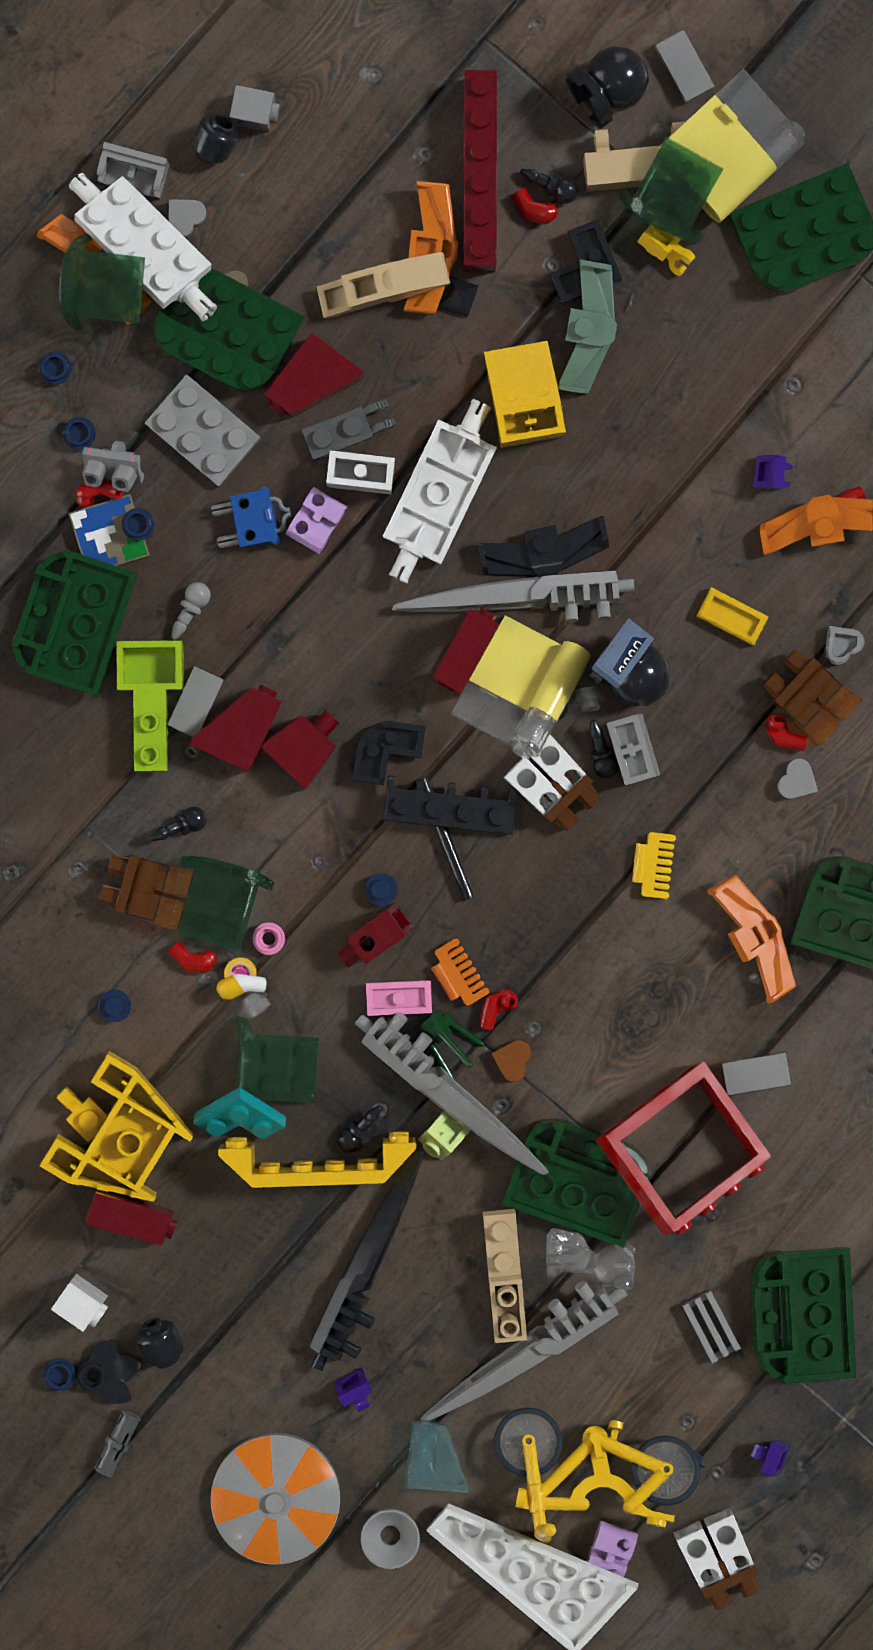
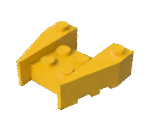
(126, 1141)

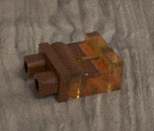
(799, 697)
(138, 889)

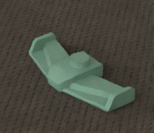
(590, 328)

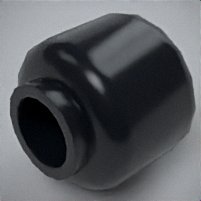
(214, 138)
(159, 1343)

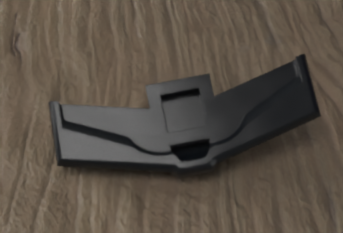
(544, 551)

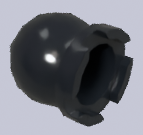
(612, 82)
(644, 683)

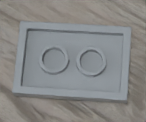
(202, 430)

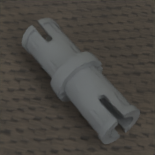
(117, 1443)

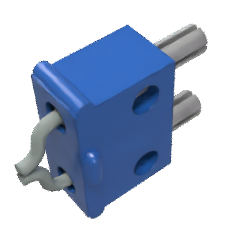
(256, 518)

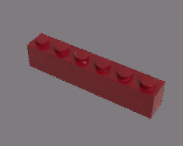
(480, 171)

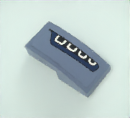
(622, 653)

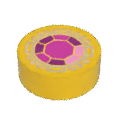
(240, 966)

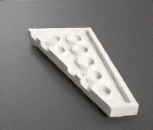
(548, 1585)

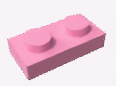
(398, 996)

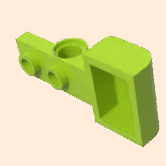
(150, 672)

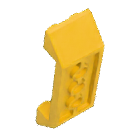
(241, 1158)

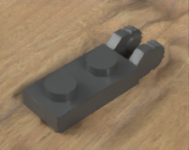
(345, 430)

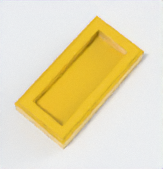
(732, 616)

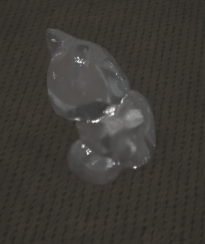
(570, 1253)

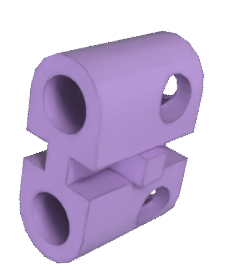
(316, 520)
(612, 1548)

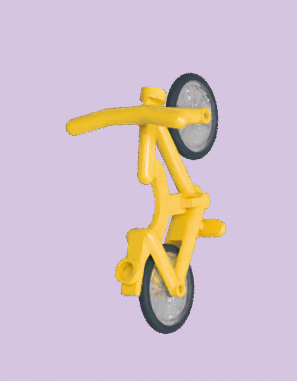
(532, 1442)

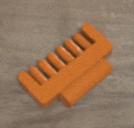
(450, 977)

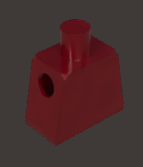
(303, 747)
(384, 929)

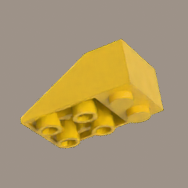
(524, 394)

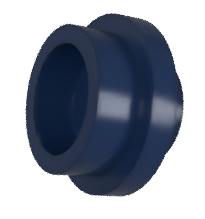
(55, 368)
(79, 433)
(138, 524)
(381, 889)
(114, 1005)
(60, 1374)

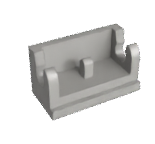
(140, 169)
(633, 749)

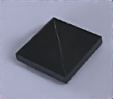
(458, 296)

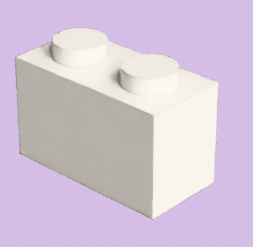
(360, 472)
(81, 1303)

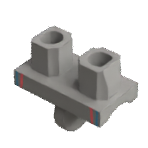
(112, 464)

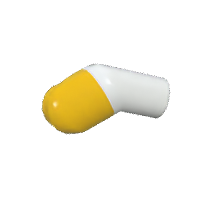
(239, 984)

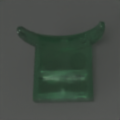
(674, 190)
(99, 285)
(220, 900)
(276, 1065)

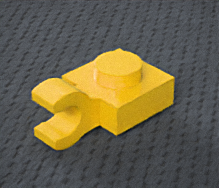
(666, 246)
(85, 1116)

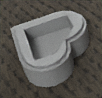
(186, 215)
(842, 644)
(798, 780)

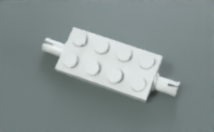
(130, 225)
(439, 491)

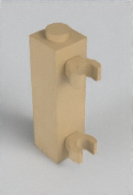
(618, 167)

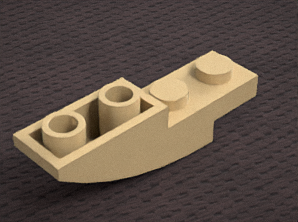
(382, 284)
(504, 1275)

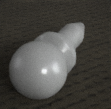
(196, 596)

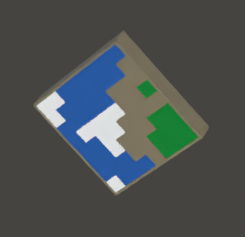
(101, 533)

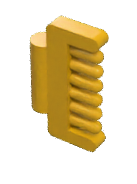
(646, 864)

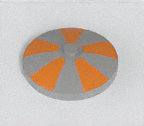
(275, 1498)

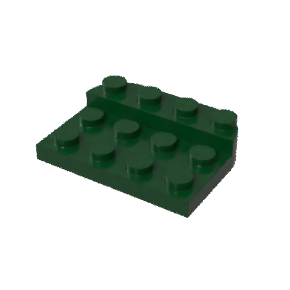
(806, 231)
(240, 340)
(73, 620)
(838, 911)
(581, 1185)
(804, 1315)

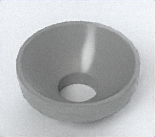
(390, 1555)

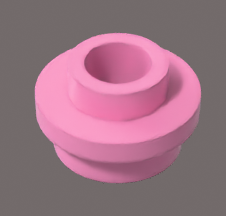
(258, 938)

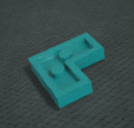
(239, 1109)

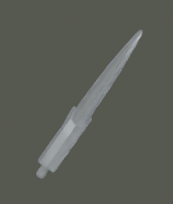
(531, 593)
(438, 1086)
(541, 1343)

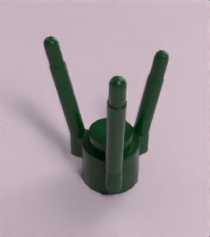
(438, 1029)

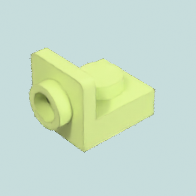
(443, 1136)

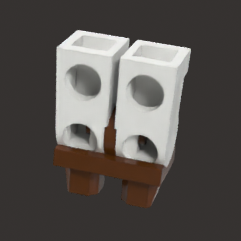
(553, 794)
(723, 1568)

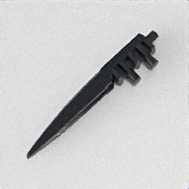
(360, 1273)

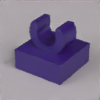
(770, 472)
(354, 1389)
(771, 1456)

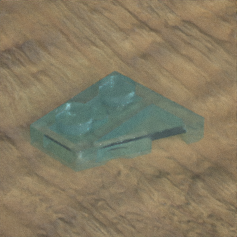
(433, 1460)

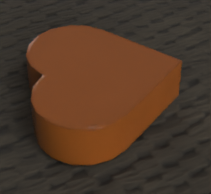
(512, 1059)

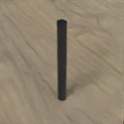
(452, 855)

